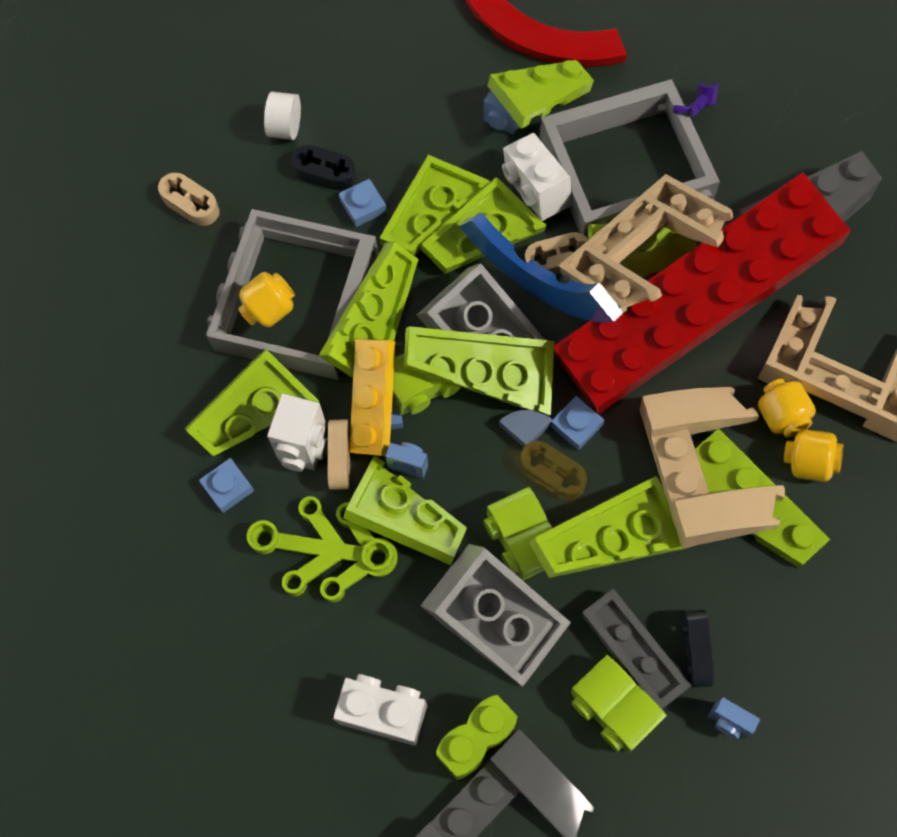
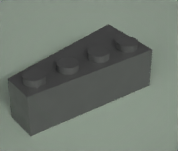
(843, 185)

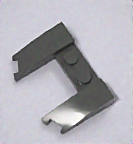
(512, 770)

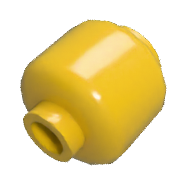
(266, 299)
(786, 407)
(814, 455)

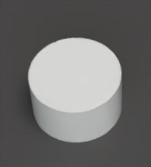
(282, 115)

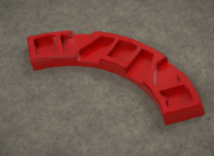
(544, 41)

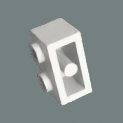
(537, 176)
(298, 433)
(381, 711)

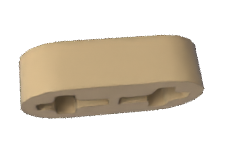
(192, 193)
(555, 250)
(338, 454)

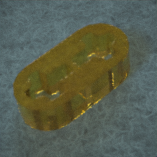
(548, 477)

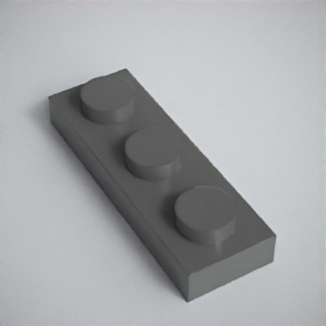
(635, 649)

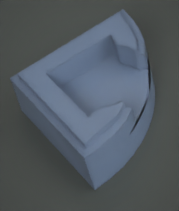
(525, 425)

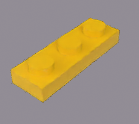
(372, 396)

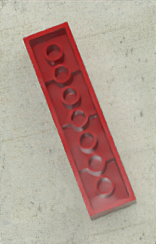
(703, 293)

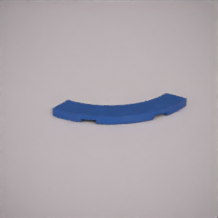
(574, 298)

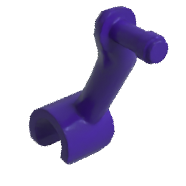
(705, 96)

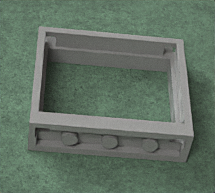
(613, 113)
(240, 268)

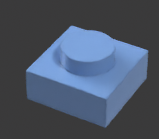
(497, 115)
(362, 202)
(577, 423)
(407, 459)
(226, 485)
(733, 719)

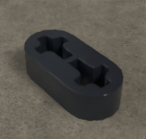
(323, 168)
(697, 648)

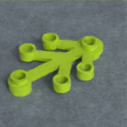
(329, 551)

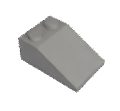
(477, 305)
(496, 613)

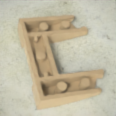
(663, 204)
(795, 360)
(696, 513)

